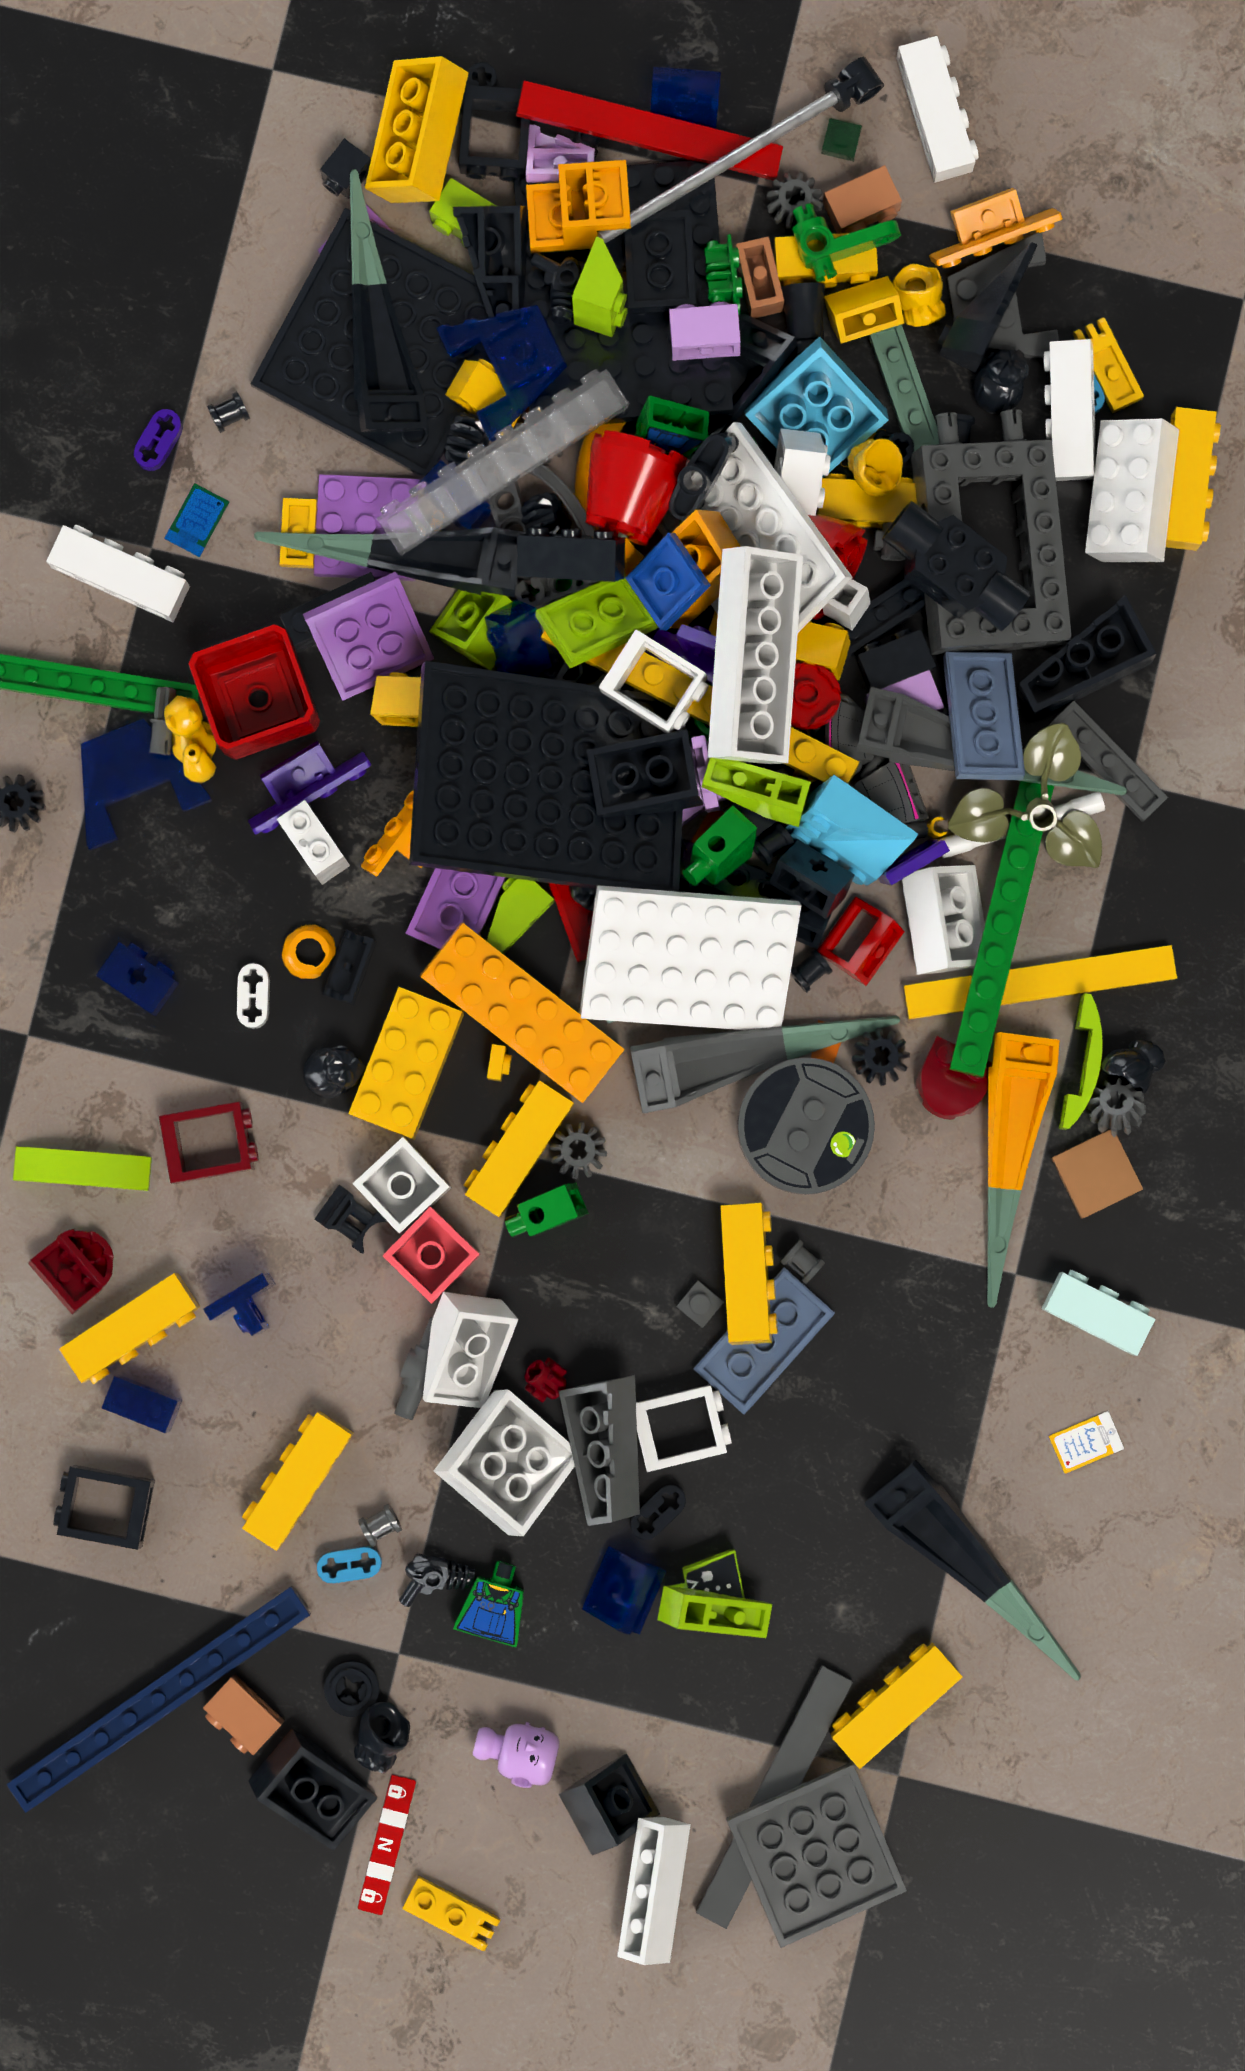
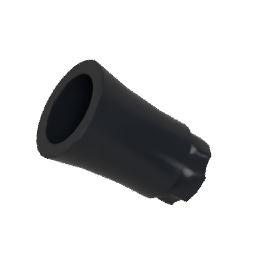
(804, 313)

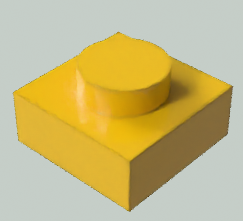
(499, 1063)

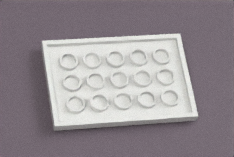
(769, 517)
(689, 958)

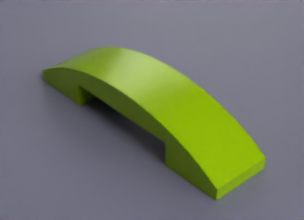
(1087, 1020)
(82, 1168)

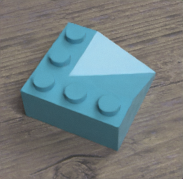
(819, 397)
(851, 830)

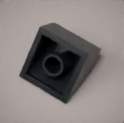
(608, 1804)

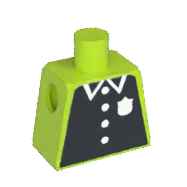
(715, 1575)

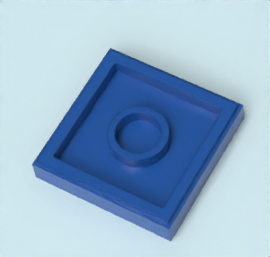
(667, 581)

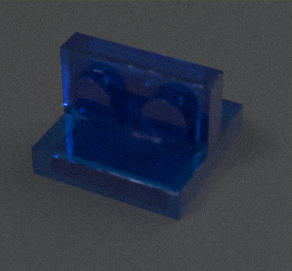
(686, 95)
(248, 1314)
(623, 1591)

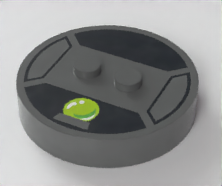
(806, 1126)

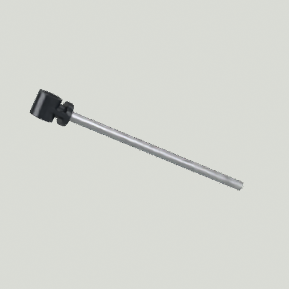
(856, 81)

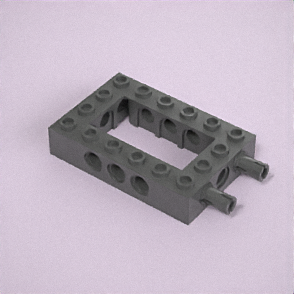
(936, 480)

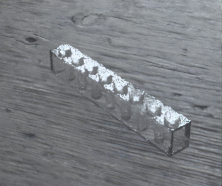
(503, 461)

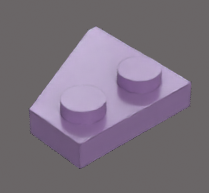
(547, 152)
(711, 799)

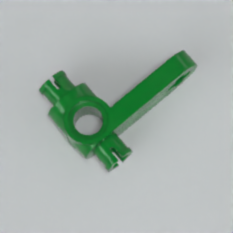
(811, 227)

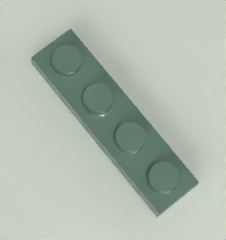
(904, 386)

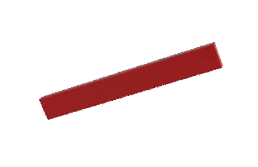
(642, 129)

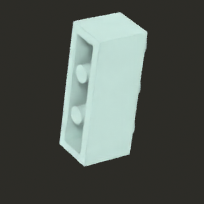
(1099, 1312)

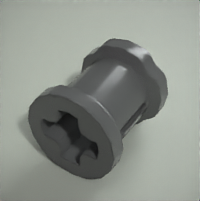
(802, 1261)
(380, 1525)

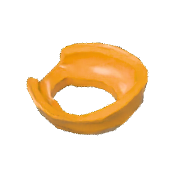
(289, 951)

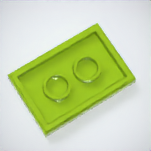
(594, 620)

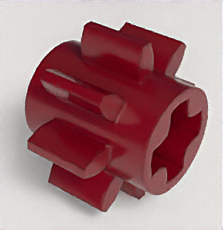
(545, 1379)

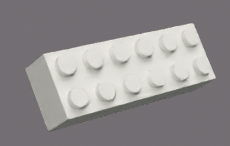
(755, 655)

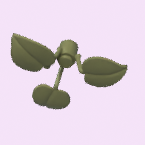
(1049, 754)

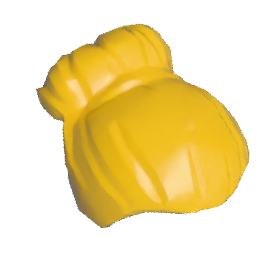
(920, 294)
(876, 466)

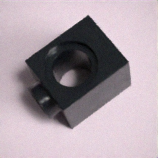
(339, 166)

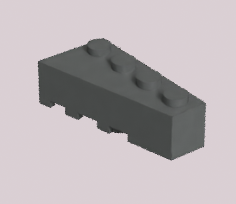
(604, 1447)

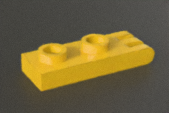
(1111, 367)
(450, 1913)

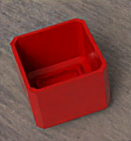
(237, 668)

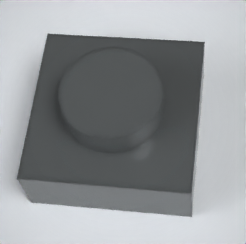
(700, 1304)

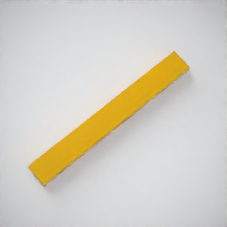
(1048, 981)

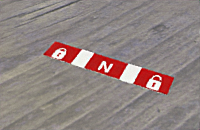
(386, 1845)

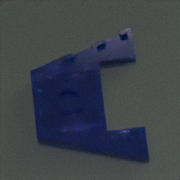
(521, 354)
(121, 767)

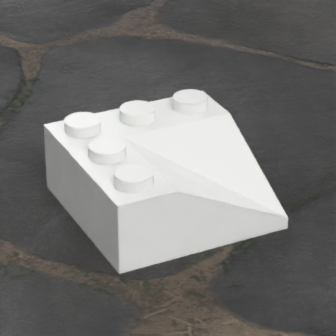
(507, 1462)

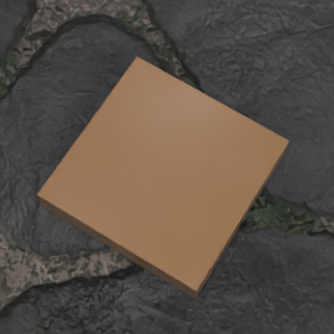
(1097, 1173)

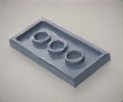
(983, 716)
(749, 1369)

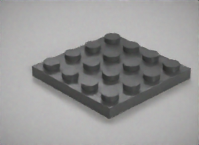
(816, 1854)

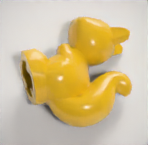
(191, 738)

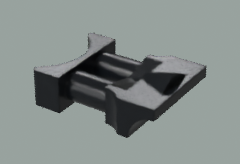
(336, 1211)

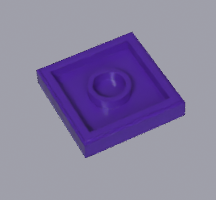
(914, 860)

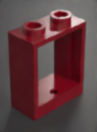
(173, 1145)

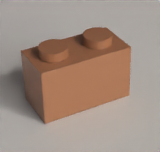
(862, 201)
(759, 278)
(242, 1715)

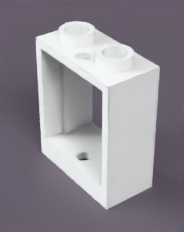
(626, 662)
(313, 842)
(720, 1432)

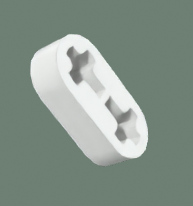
(244, 996)

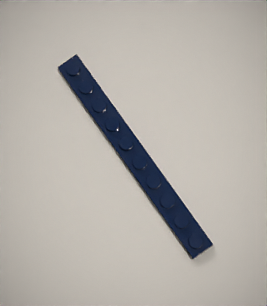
(158, 1699)

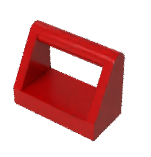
(872, 950)

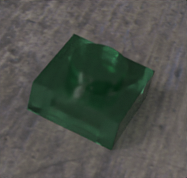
(841, 139)

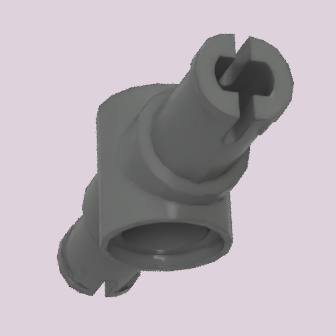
(414, 1377)

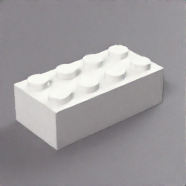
(1132, 490)

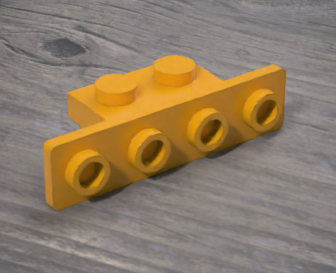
(990, 223)
(395, 837)

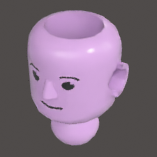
(523, 1754)

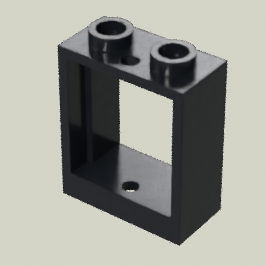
(492, 100)
(139, 1511)

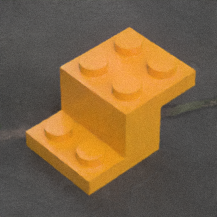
(583, 202)

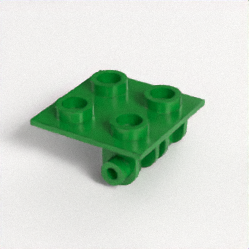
(722, 277)

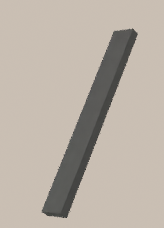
(783, 1774)

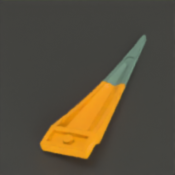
(1017, 1098)

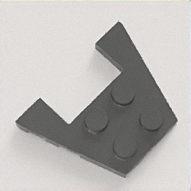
(971, 281)

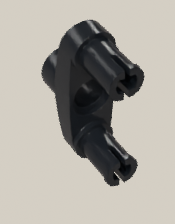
(709, 462)

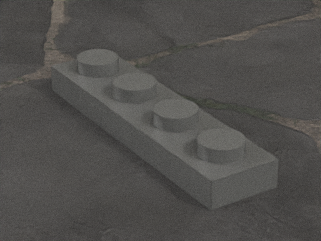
(1111, 762)

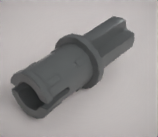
(161, 735)

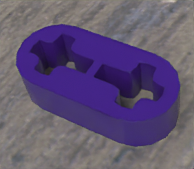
(165, 443)

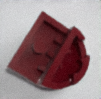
(948, 1091)
(75, 1267)

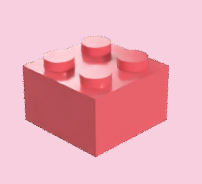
(431, 1255)

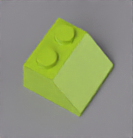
(599, 293)
(465, 628)

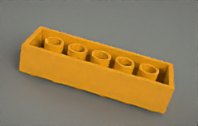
(521, 1012)

